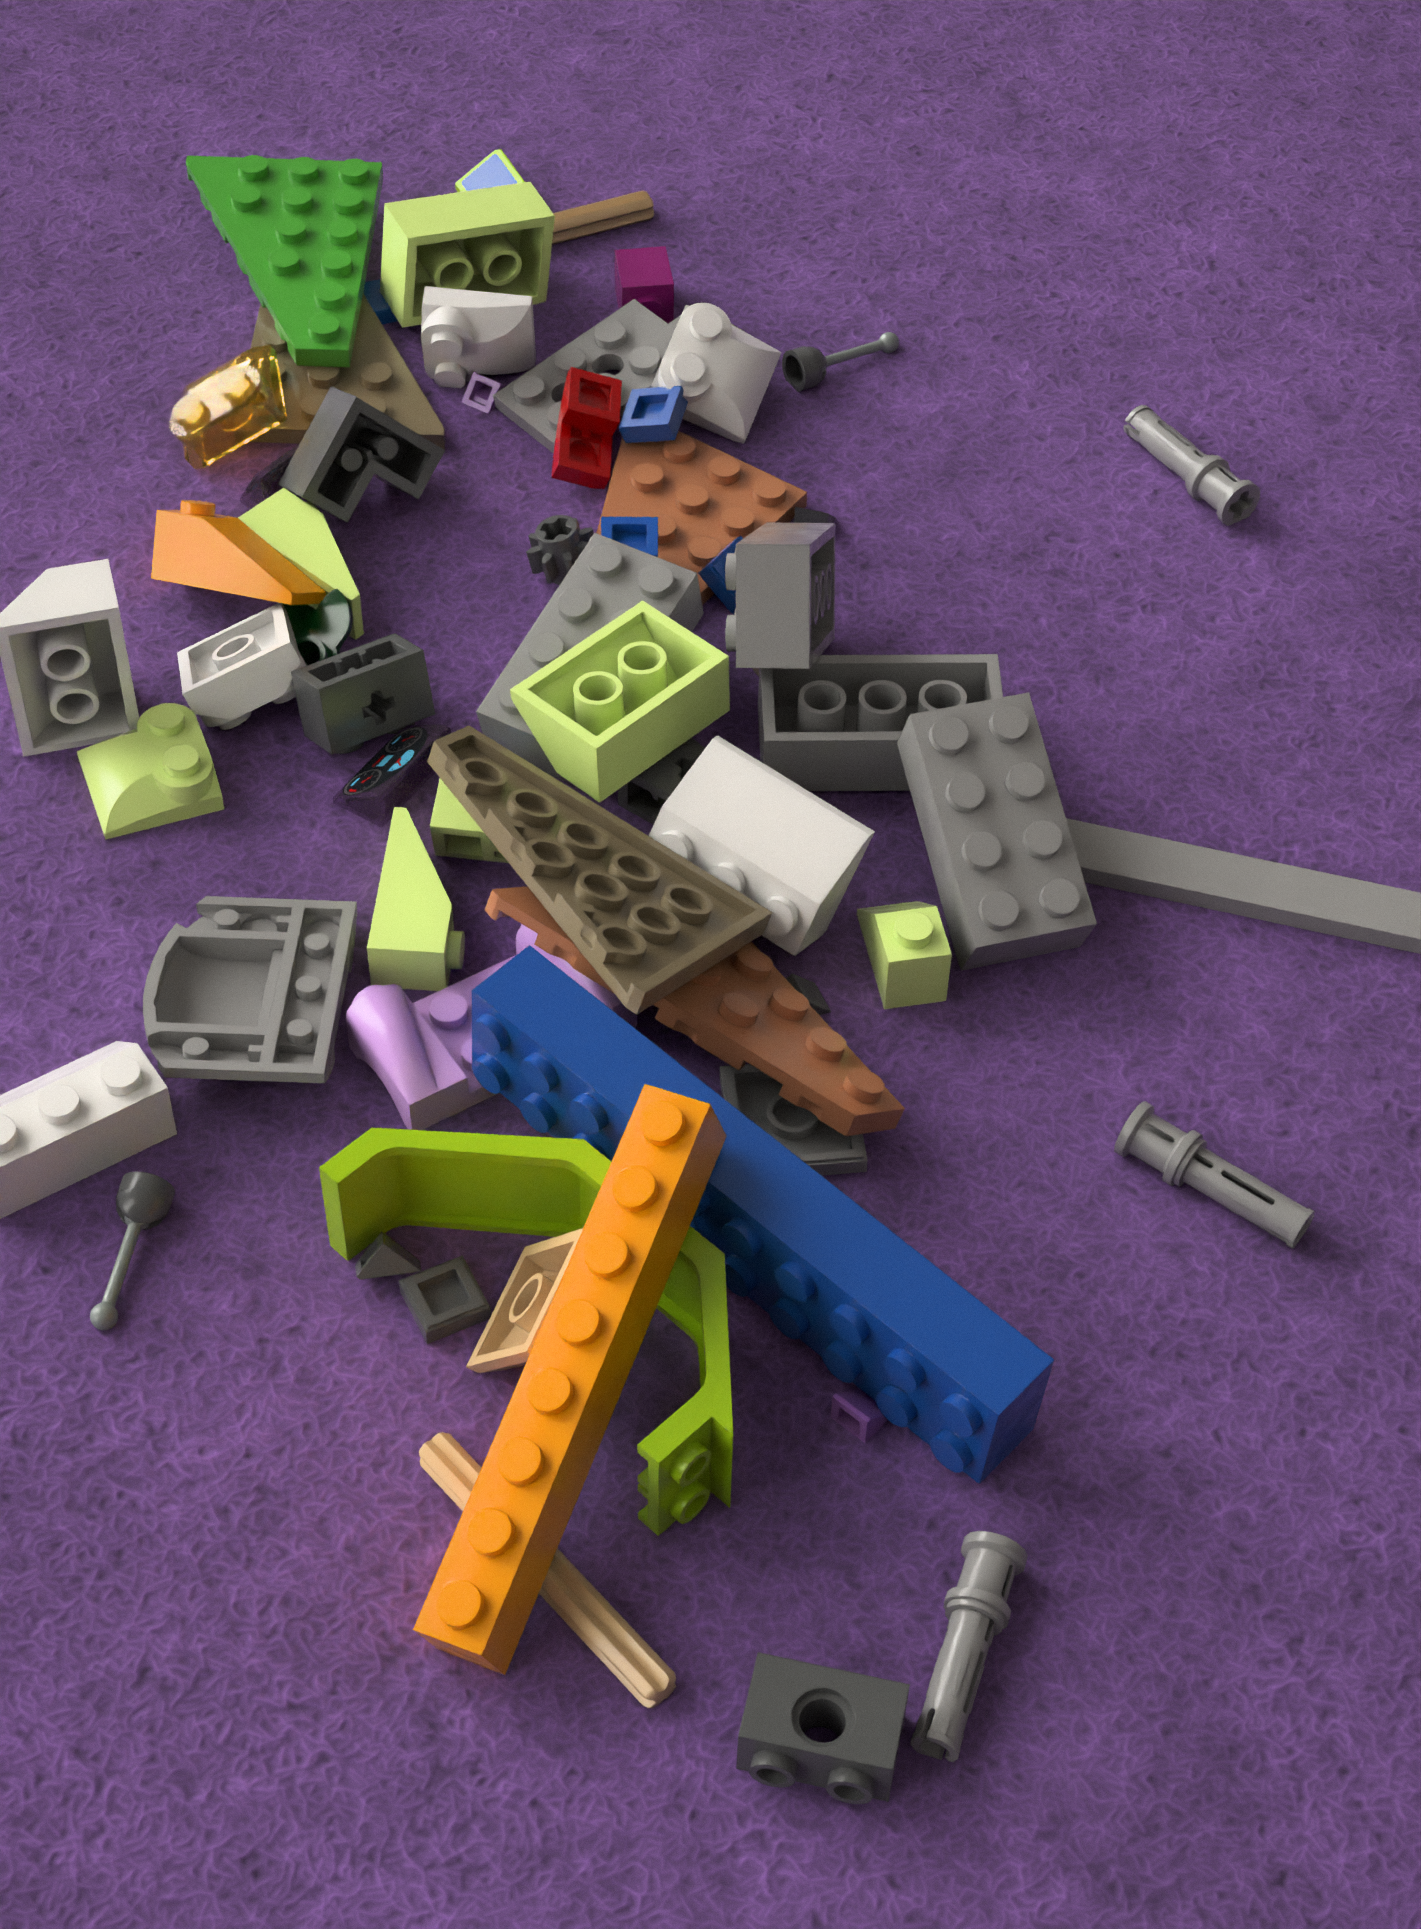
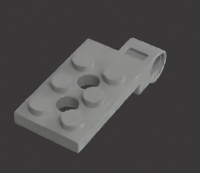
(625, 341)

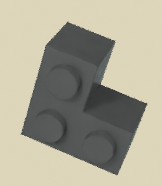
(349, 447)

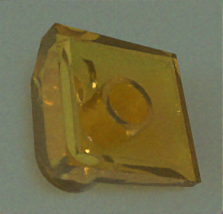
(229, 406)

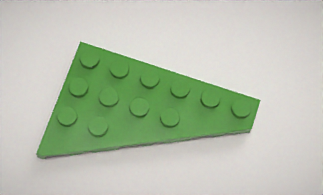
(301, 239)

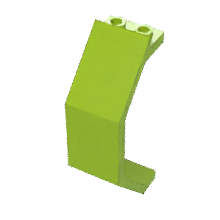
(549, 1190)

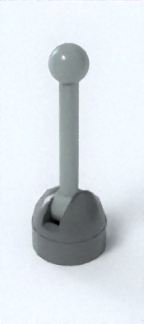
(806, 365)
(140, 1207)

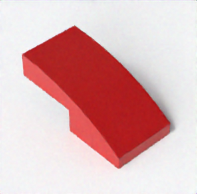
(586, 428)

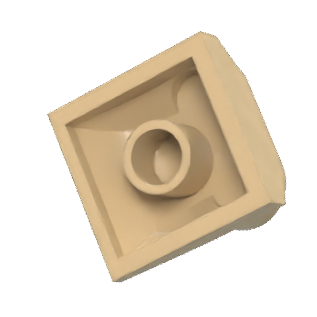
(523, 1305)

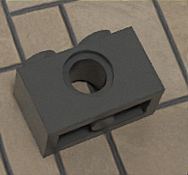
(799, 1695)

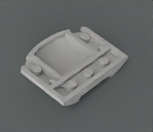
(251, 990)

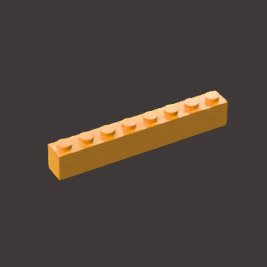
(572, 1381)

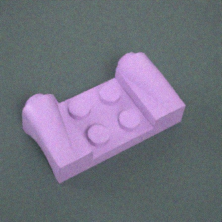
(427, 1045)

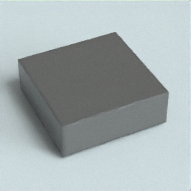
(444, 1299)

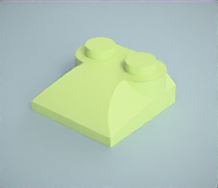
(152, 773)

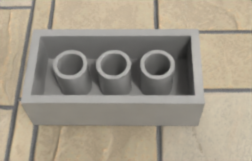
(595, 591)
(782, 595)
(846, 713)
(995, 831)

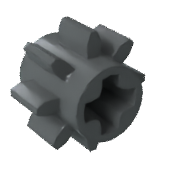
(557, 546)

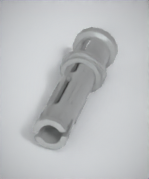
(1204, 475)
(1185, 1159)
(975, 1614)

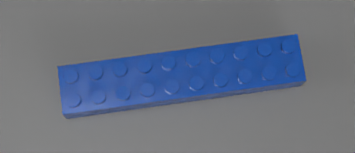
(787, 1233)

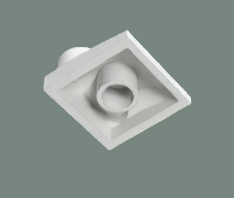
(475, 334)
(718, 369)
(241, 668)

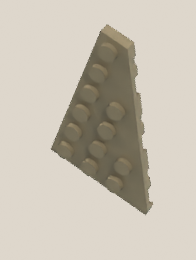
(374, 376)
(617, 893)

